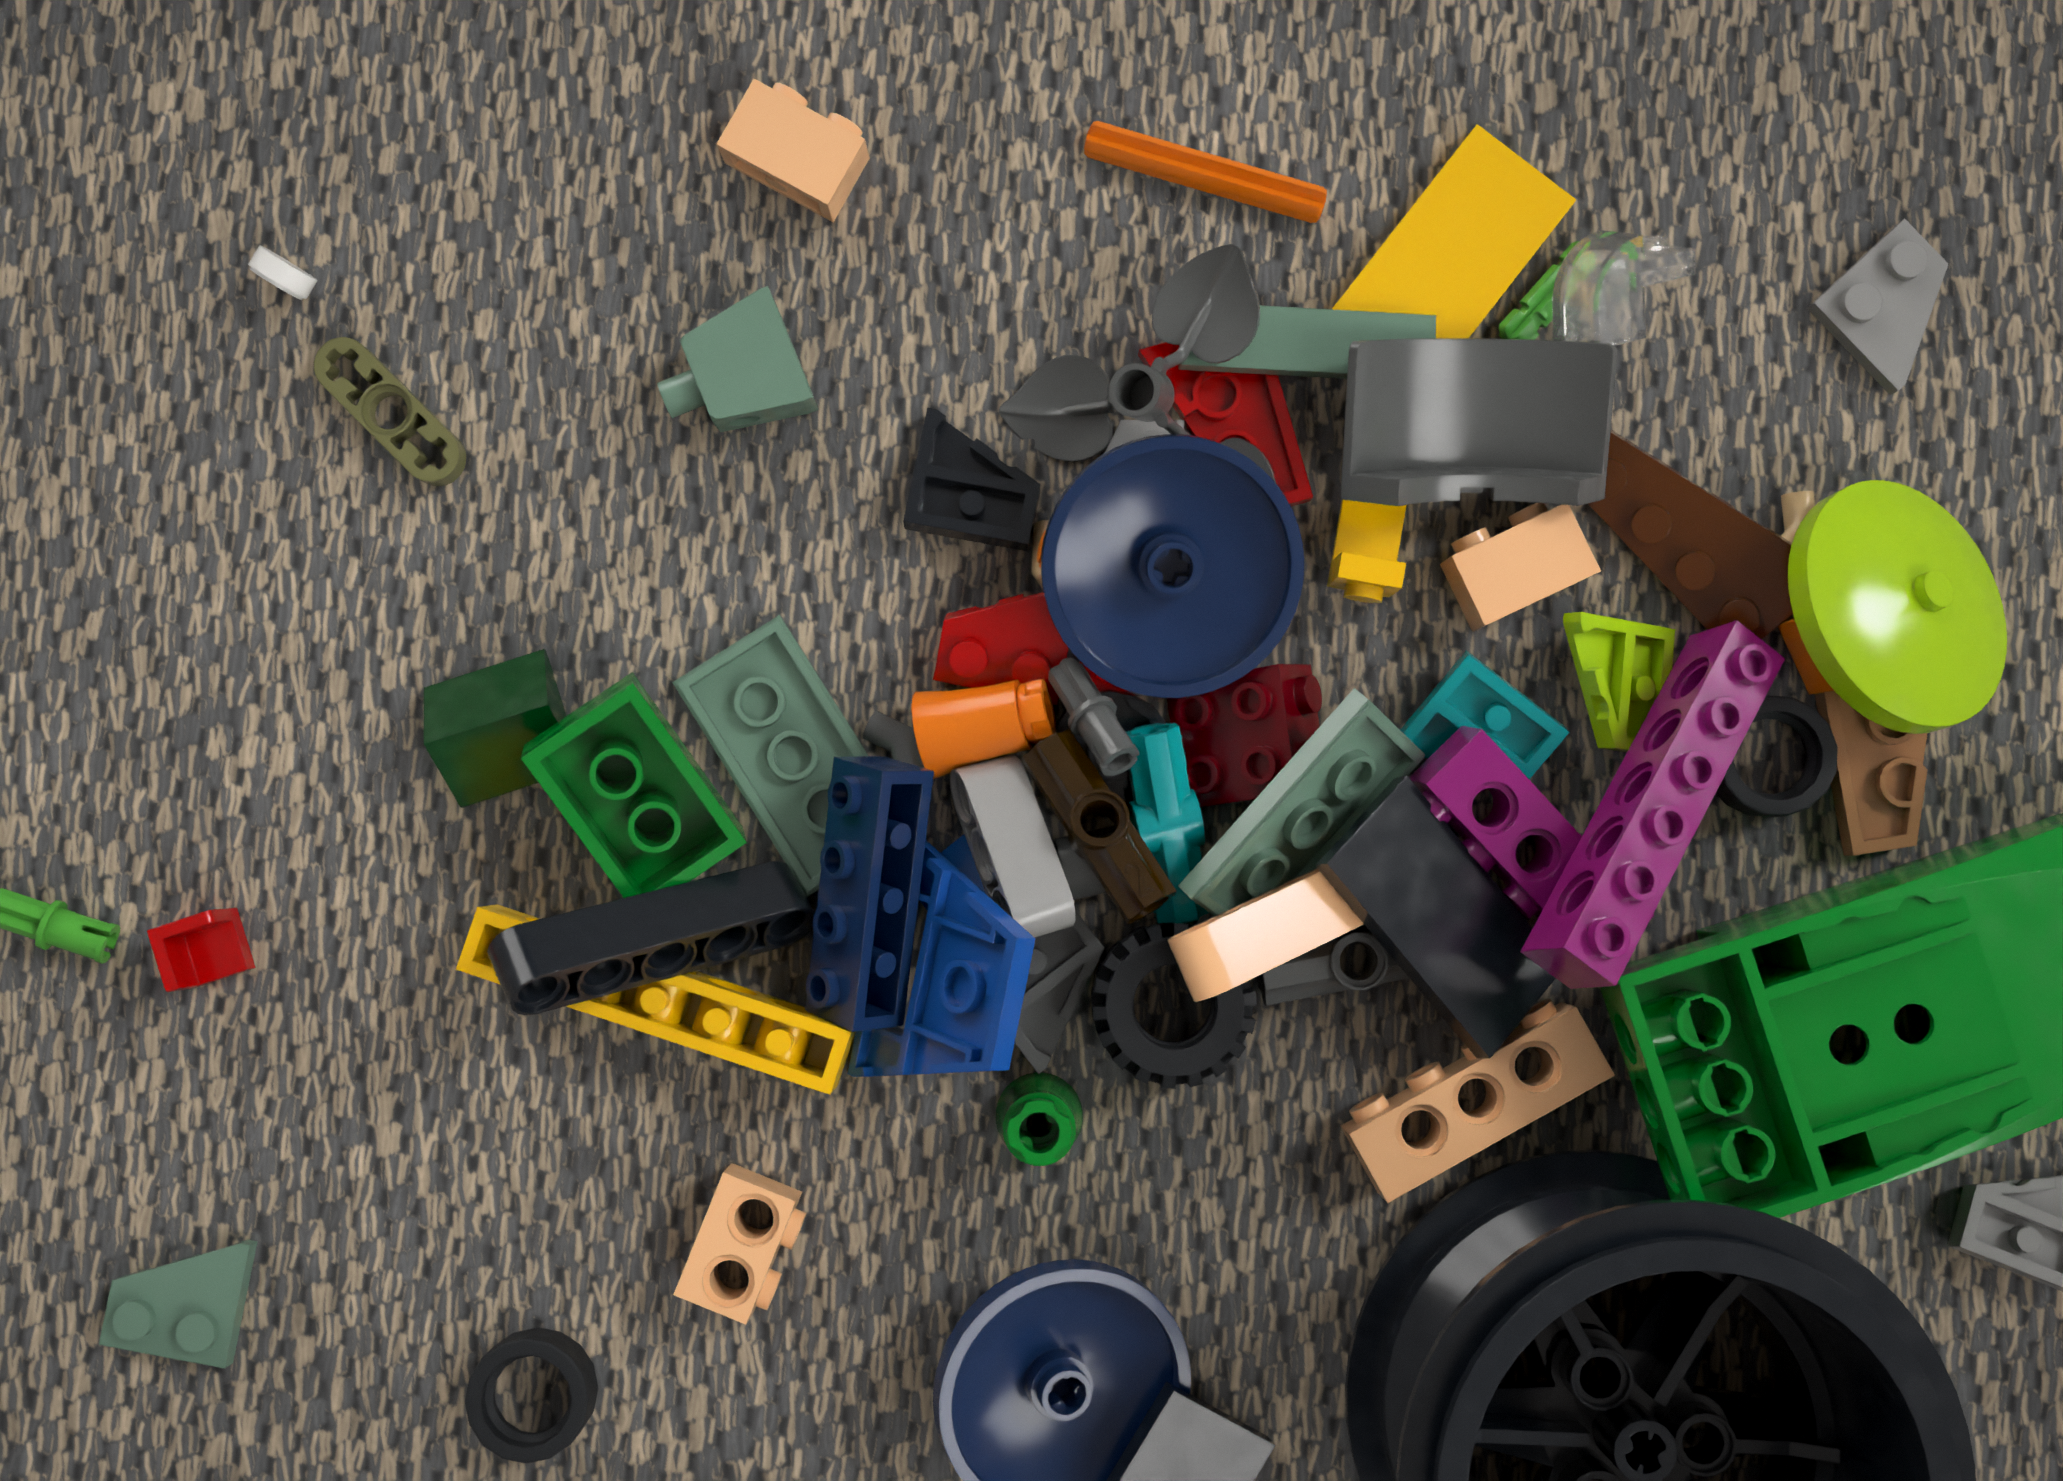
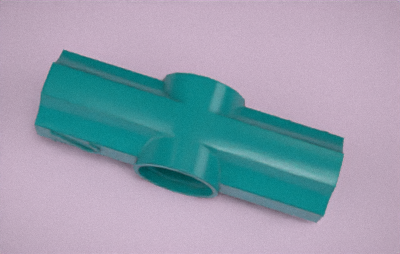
(1167, 813)

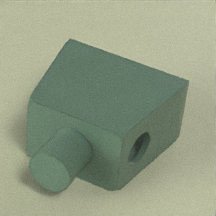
(741, 368)

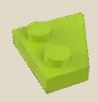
(1619, 672)

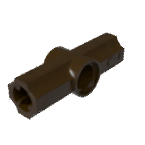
(1118, 861)

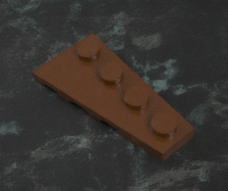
(1696, 542)

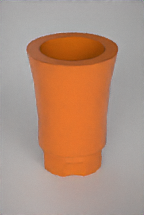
(980, 723)

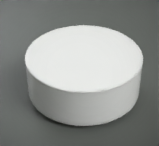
(282, 273)

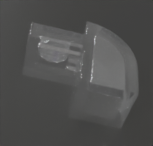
(1604, 284)

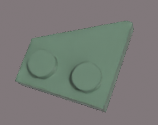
(183, 1307)

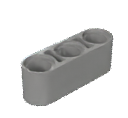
(1012, 844)

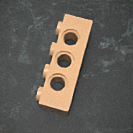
(1568, 1068)

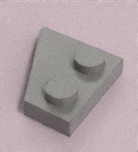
(1885, 304)

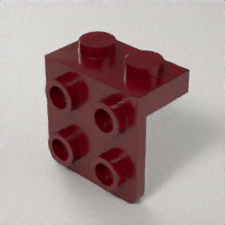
(1246, 730)

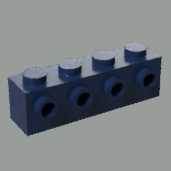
(868, 892)

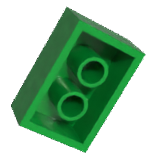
(633, 791)

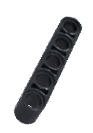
(649, 937)

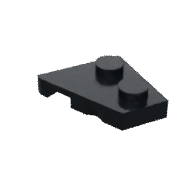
(968, 491)

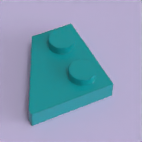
(1483, 700)

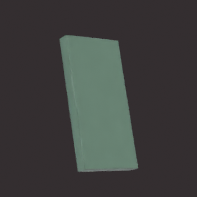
(775, 737)
(1304, 806)

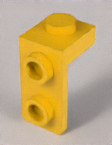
(1367, 551)

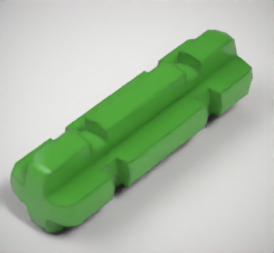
(1535, 308)

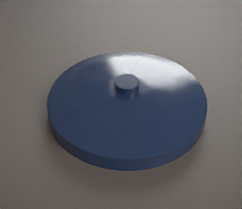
(1172, 565)
(1054, 1373)

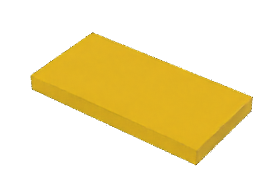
(1462, 239)

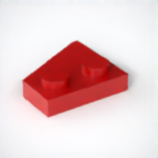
(1000, 644)

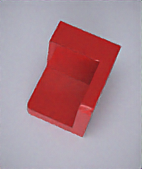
(201, 949)

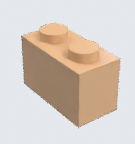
(794, 148)
(1518, 566)

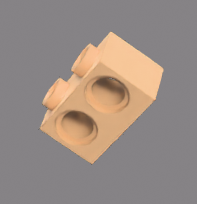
(728, 1237)

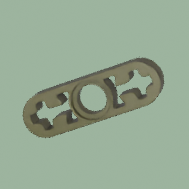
(346, 393)

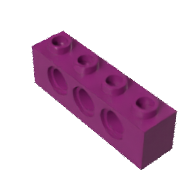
(1475, 763)

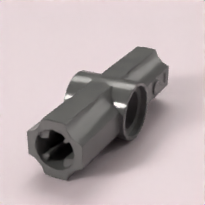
(1320, 971)

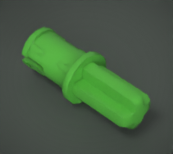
(57, 926)

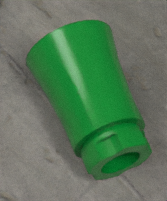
(1038, 1094)

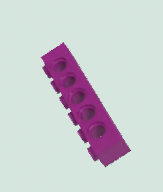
(1653, 807)

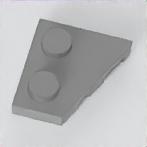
(2014, 1226)

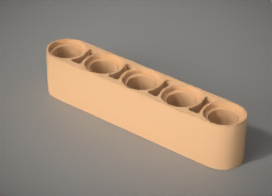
(1261, 934)

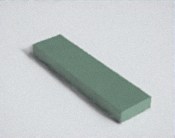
(1314, 340)

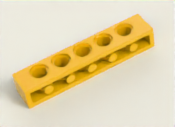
(700, 1014)

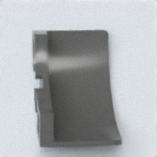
(1477, 416)

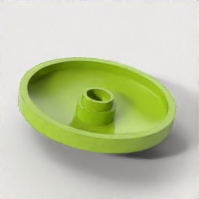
(1897, 607)

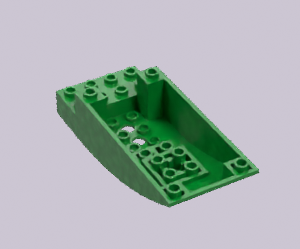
(1739, 1027)

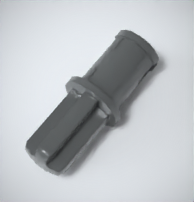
(1093, 717)

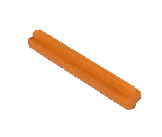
(1205, 172)

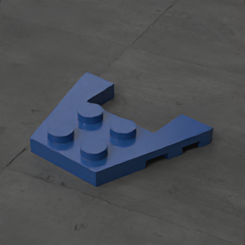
(963, 986)

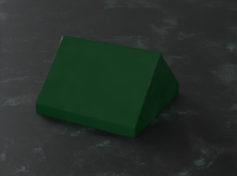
(484, 719)

